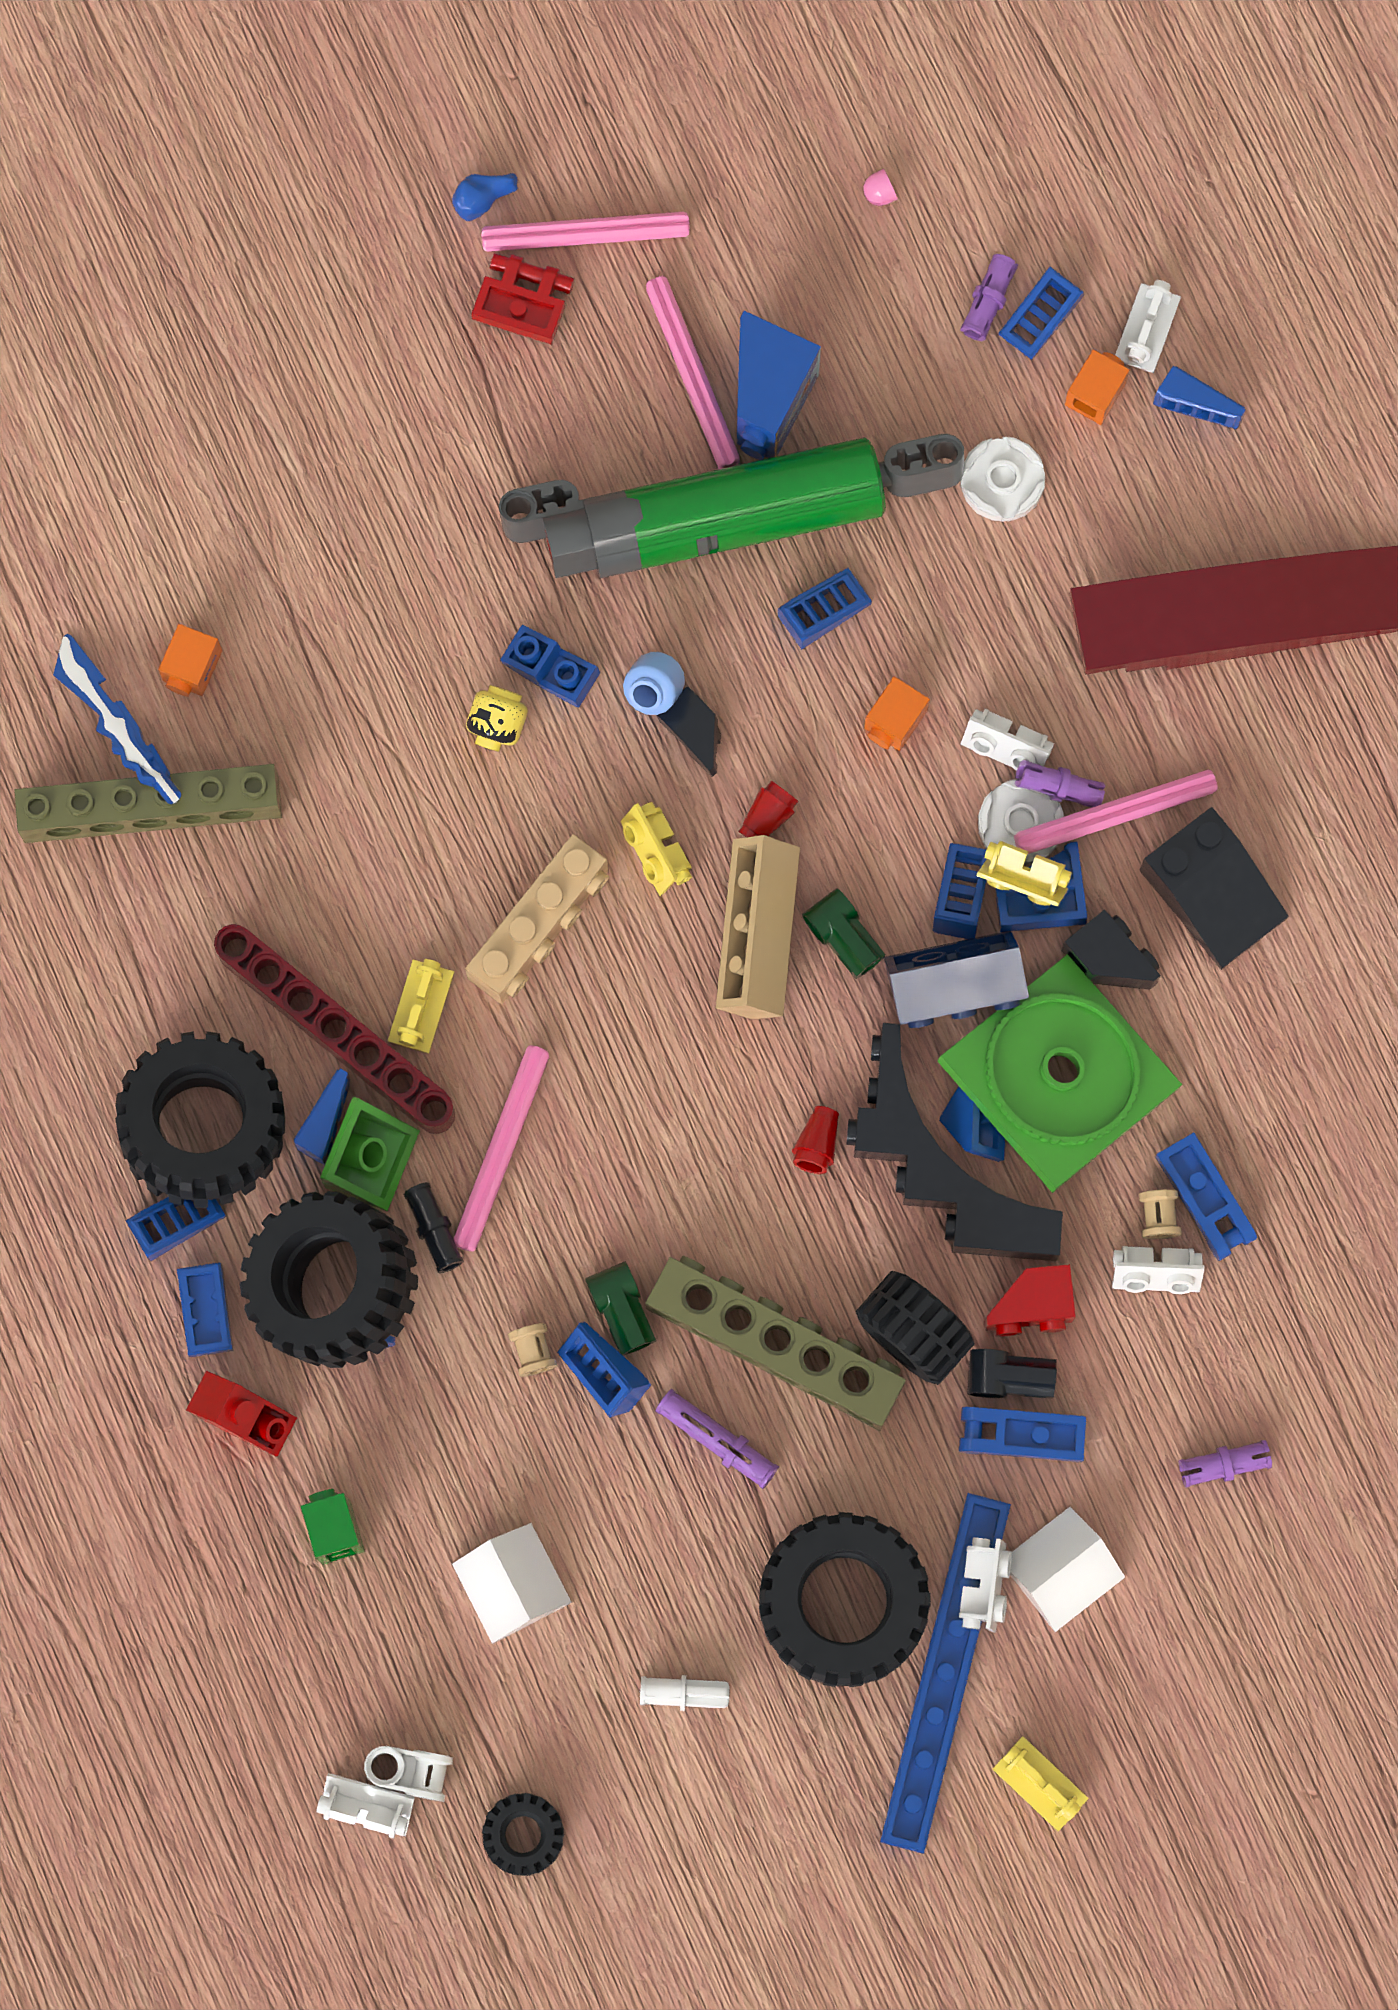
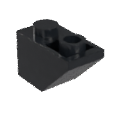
(1109, 956)

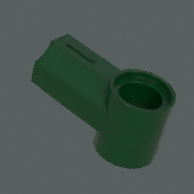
(838, 925)
(618, 1300)

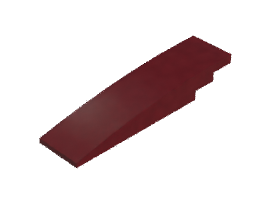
(1236, 610)

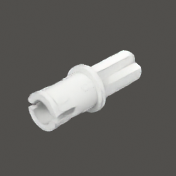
(684, 1692)

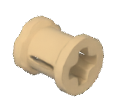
(1165, 1201)
(532, 1350)

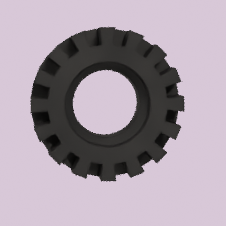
(495, 1834)

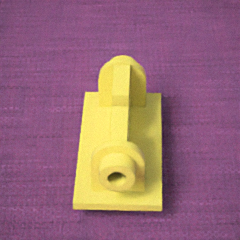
(645, 830)
(1042, 883)
(421, 1005)
(1040, 1784)

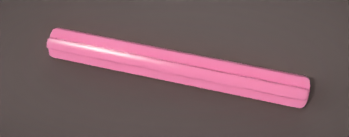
(585, 231)
(692, 372)
(1116, 812)
(501, 1148)

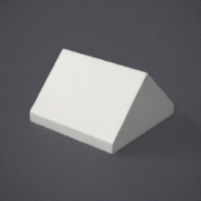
(1064, 1568)
(511, 1582)

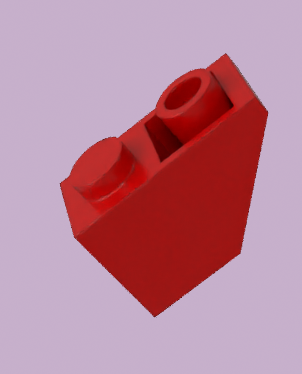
(1035, 1299)
(241, 1413)

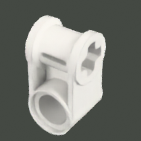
(412, 1772)

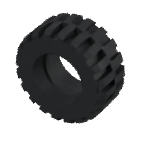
(189, 1066)
(279, 1265)
(904, 1585)

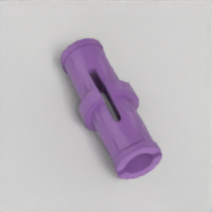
(989, 297)
(1059, 784)
(1225, 1463)

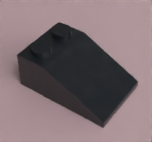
(1214, 888)

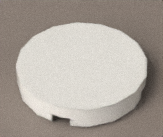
(1003, 479)
(1012, 810)

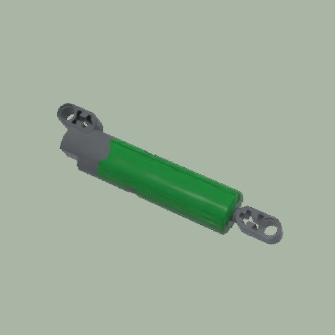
(725, 505)

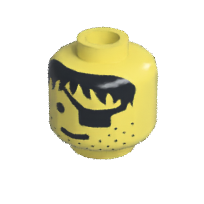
(496, 718)

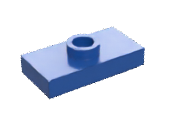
(205, 1309)

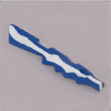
(83, 678)

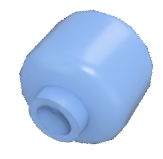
(653, 683)

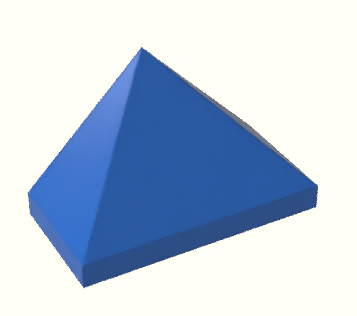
(972, 1128)

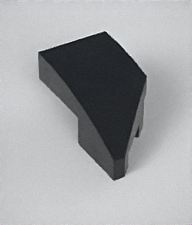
(695, 728)

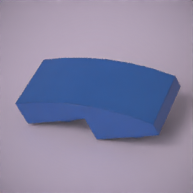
(549, 666)

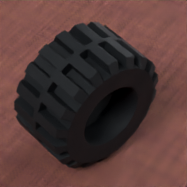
(915, 1327)

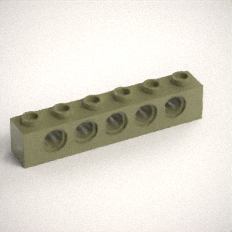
(132, 807)
(867, 1406)

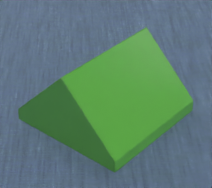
(369, 1155)

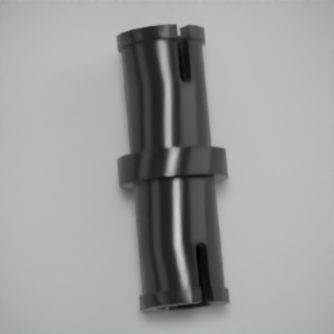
(433, 1227)

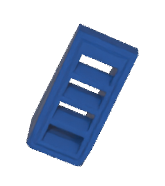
(1061, 284)
(1192, 397)
(805, 636)
(955, 917)
(321, 1125)
(169, 1241)
(623, 1373)

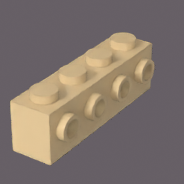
(537, 919)
(758, 927)

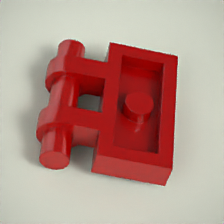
(518, 308)

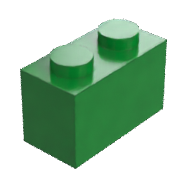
(332, 1526)

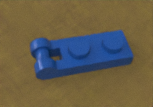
(1205, 1195)
(1024, 1434)

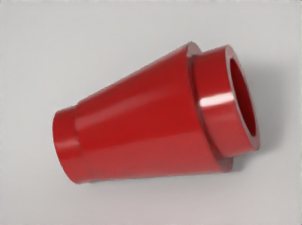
(768, 812)
(817, 1142)

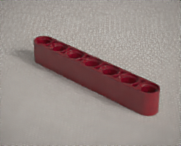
(322, 1011)

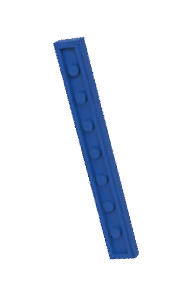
(940, 1688)

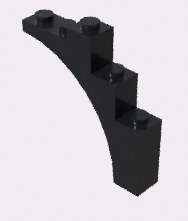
(894, 1132)

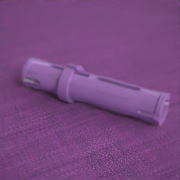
(760, 1469)

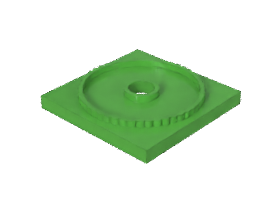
(1052, 1122)

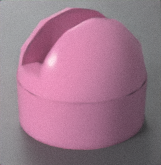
(879, 189)

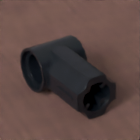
(998, 1374)

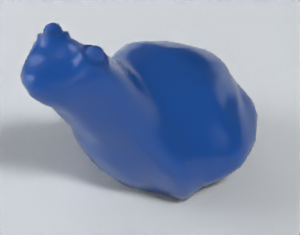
(478, 192)

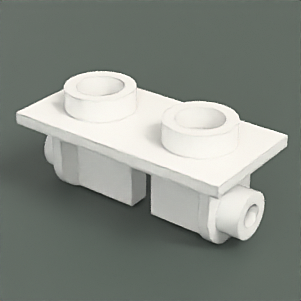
(1148, 326)
(989, 737)
(1177, 1273)
(989, 1567)
(365, 1804)

